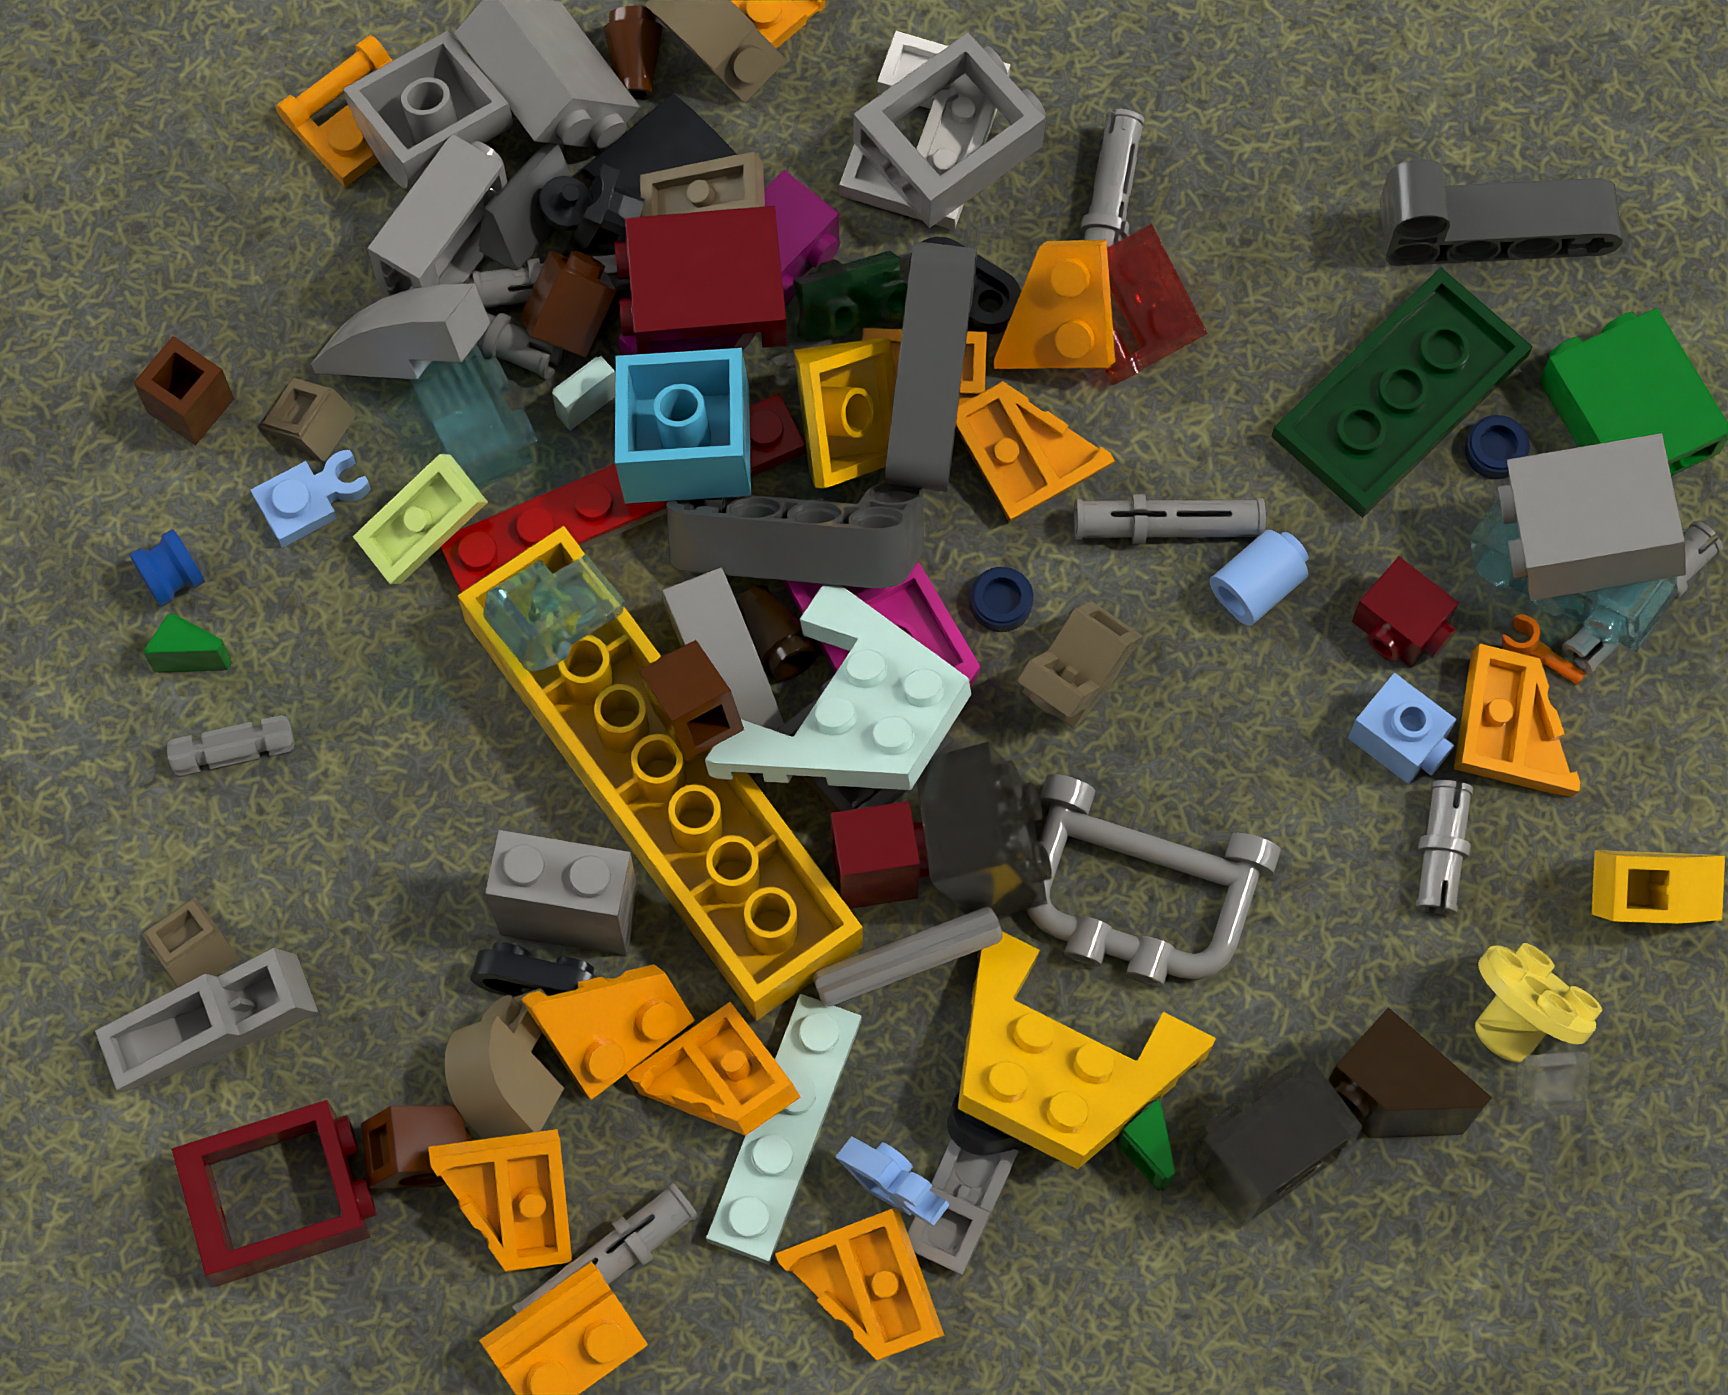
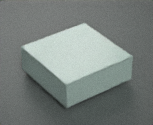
(584, 392)

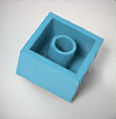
(682, 425)

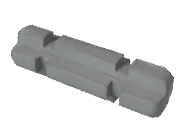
(230, 745)

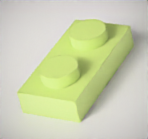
(420, 519)

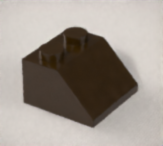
(1404, 1084)

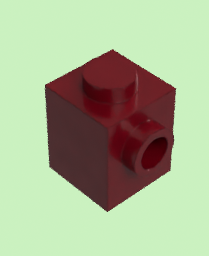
(1406, 615)

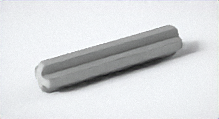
(907, 956)

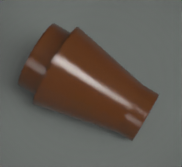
(634, 46)

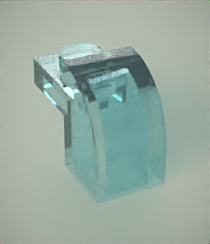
(548, 612)

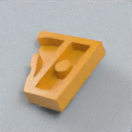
(1062, 311)
(1024, 450)
(1510, 725)
(609, 1024)
(717, 1074)
(511, 1194)
(869, 1282)

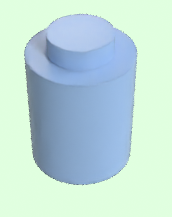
(1260, 576)

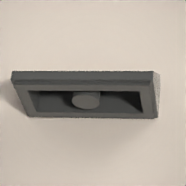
(511, 220)

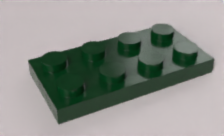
(1401, 392)

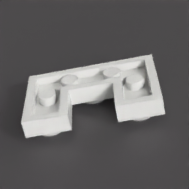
(954, 128)

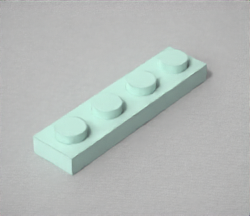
(779, 1149)

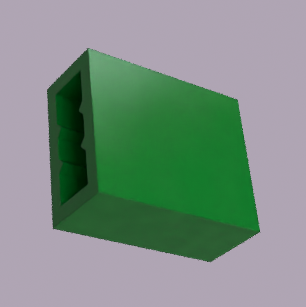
(1632, 386)

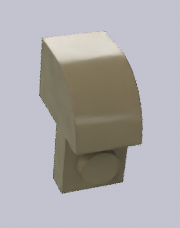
(722, 40)
(1079, 664)
(496, 1076)

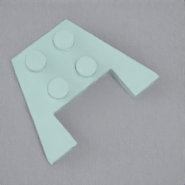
(873, 719)

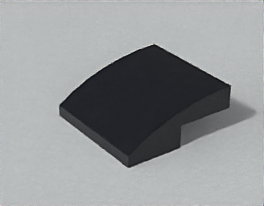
(662, 140)

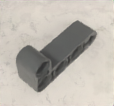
(1494, 220)
(930, 366)
(801, 539)

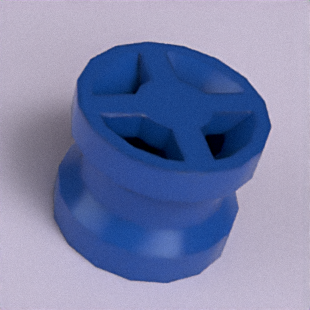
(167, 568)

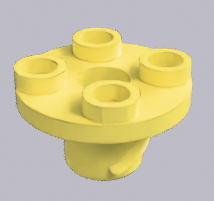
(1530, 1004)

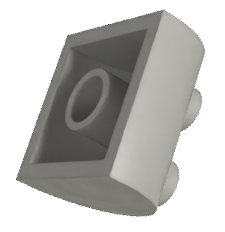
(422, 100)

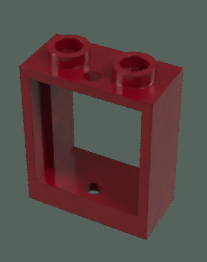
(219, 1258)

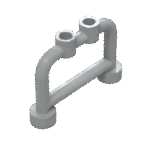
(1148, 957)

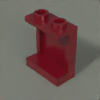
(702, 276)

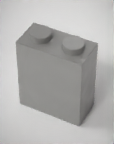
(548, 72)
(1593, 517)
(562, 892)

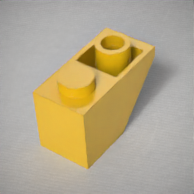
(1657, 887)

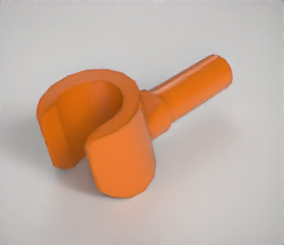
(1535, 648)

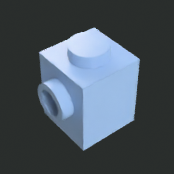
(1404, 730)

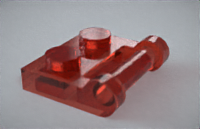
(1151, 302)

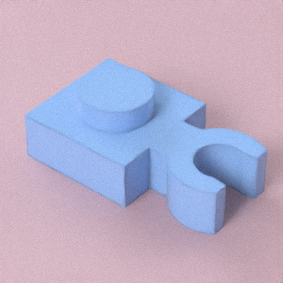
(301, 501)
(887, 1177)

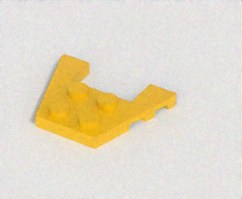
(1051, 1080)

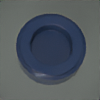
(1493, 443)
(1001, 599)

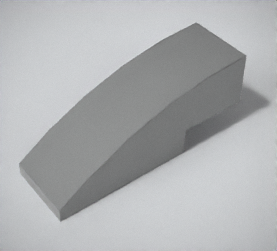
(406, 333)
(709, 613)
(207, 1019)

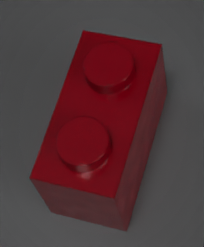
(878, 854)

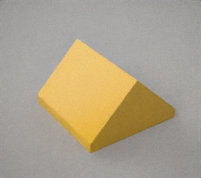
(846, 407)

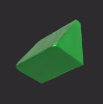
(185, 648)
(1148, 1146)

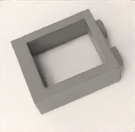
(908, 171)
(439, 221)

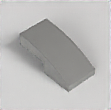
(972, 1189)

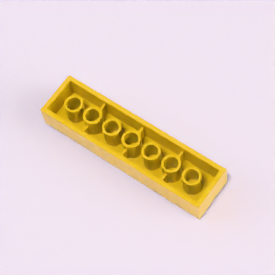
(702, 839)

